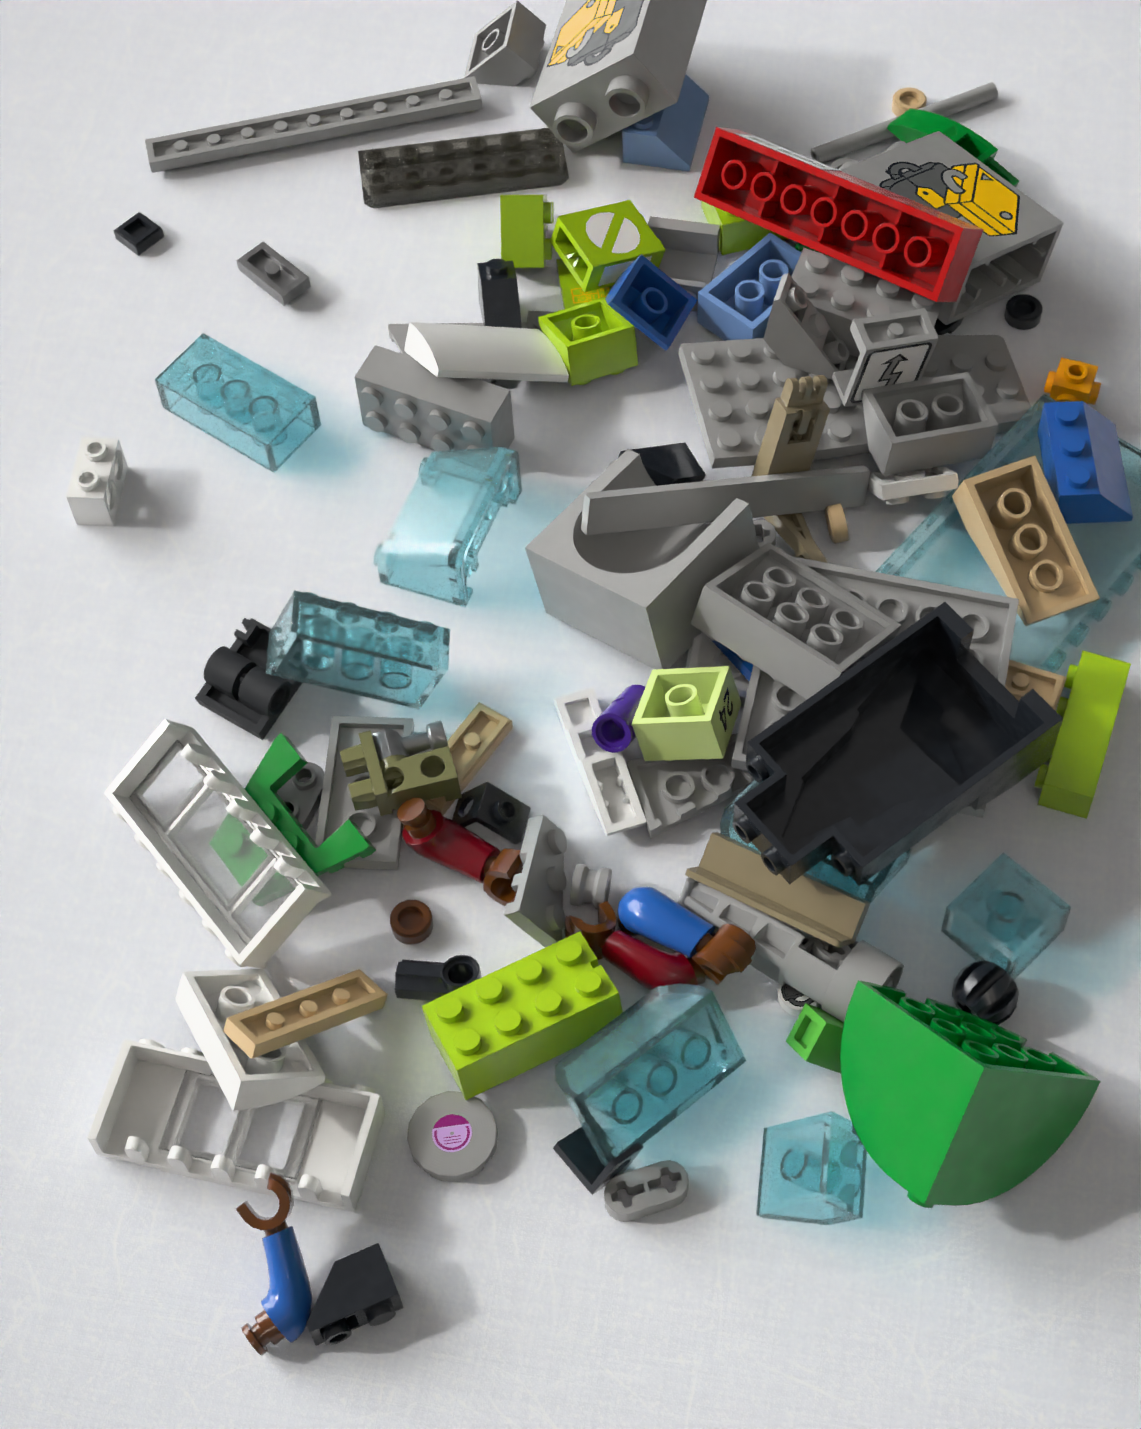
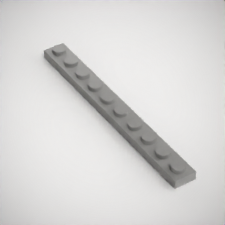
(313, 124)

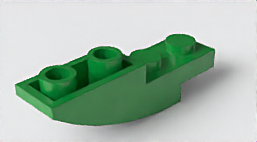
(920, 123)

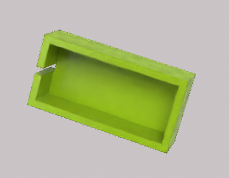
(522, 1014)

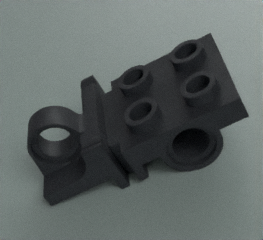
(239, 683)

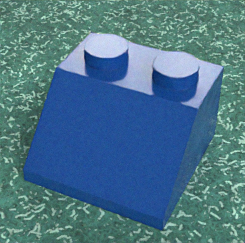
(651, 301)

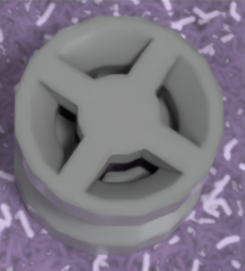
(590, 886)

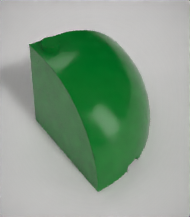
(952, 1098)

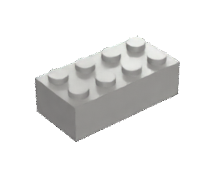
(850, 293)
(429, 410)

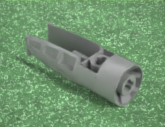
(794, 956)

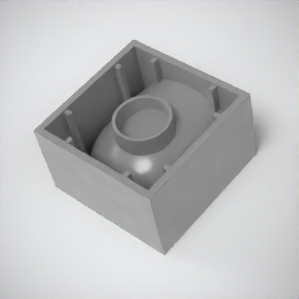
(637, 584)

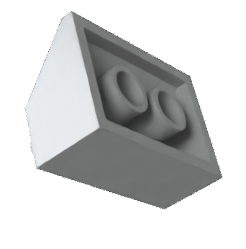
(927, 423)

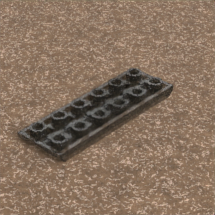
(462, 168)

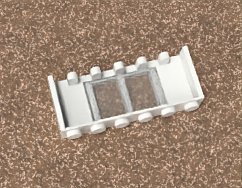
(174, 1117)

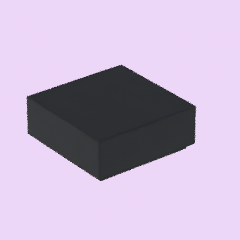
(138, 233)

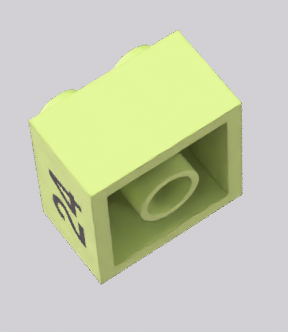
(687, 713)

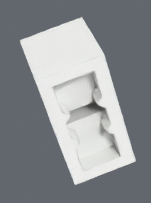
(97, 481)

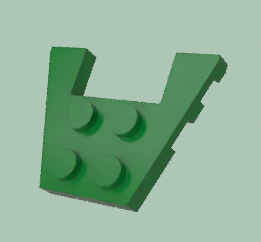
(274, 771)

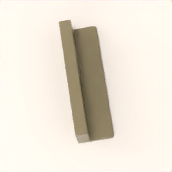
(804, 904)

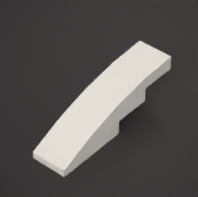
(601, 771)

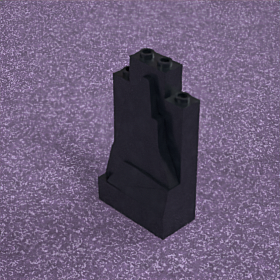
(889, 754)

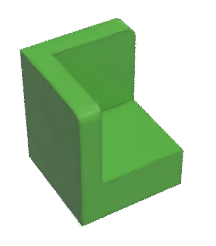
(817, 1037)

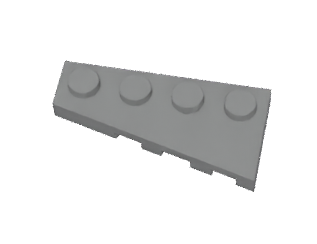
(683, 788)

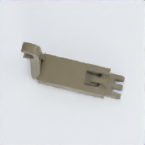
(791, 447)

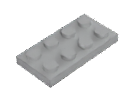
(336, 800)

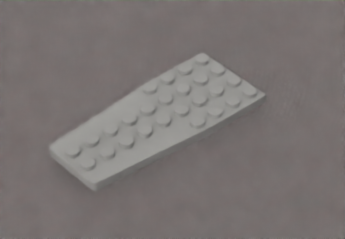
(739, 380)

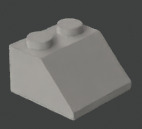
(507, 48)

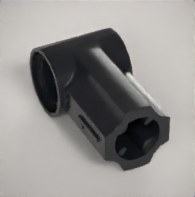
(434, 979)

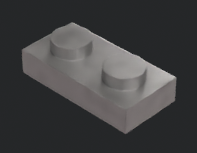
(273, 273)

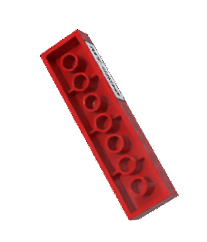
(838, 214)

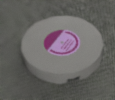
(452, 1136)

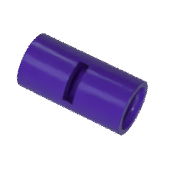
(614, 726)

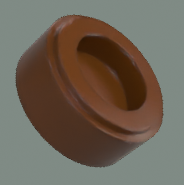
(411, 921)

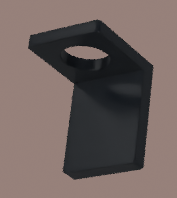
(494, 811)
(585, 1164)

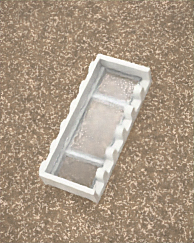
(215, 844)

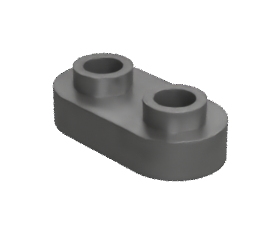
(306, 796)

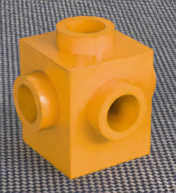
(1073, 382)

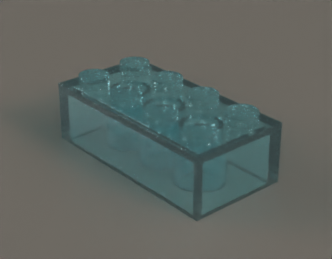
(238, 402)
(357, 650)

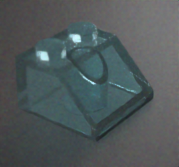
(812, 1171)

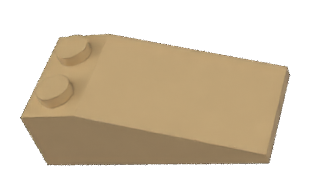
(1025, 540)

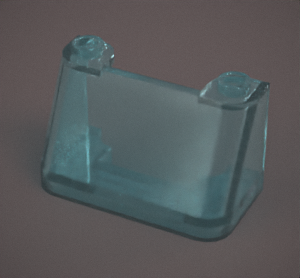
(447, 521)

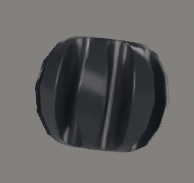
(985, 991)

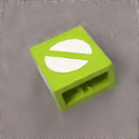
(604, 243)

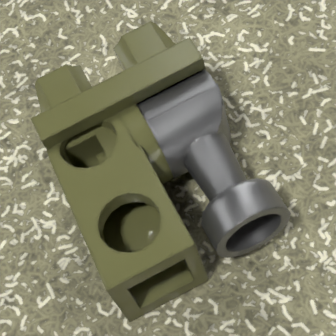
(398, 774)

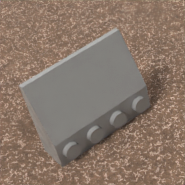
(790, 620)

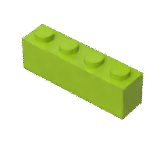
(1084, 735)

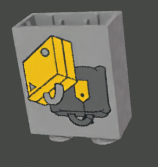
(614, 65)
(950, 180)

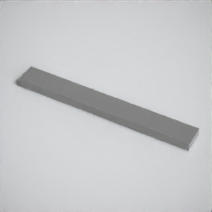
(706, 500)

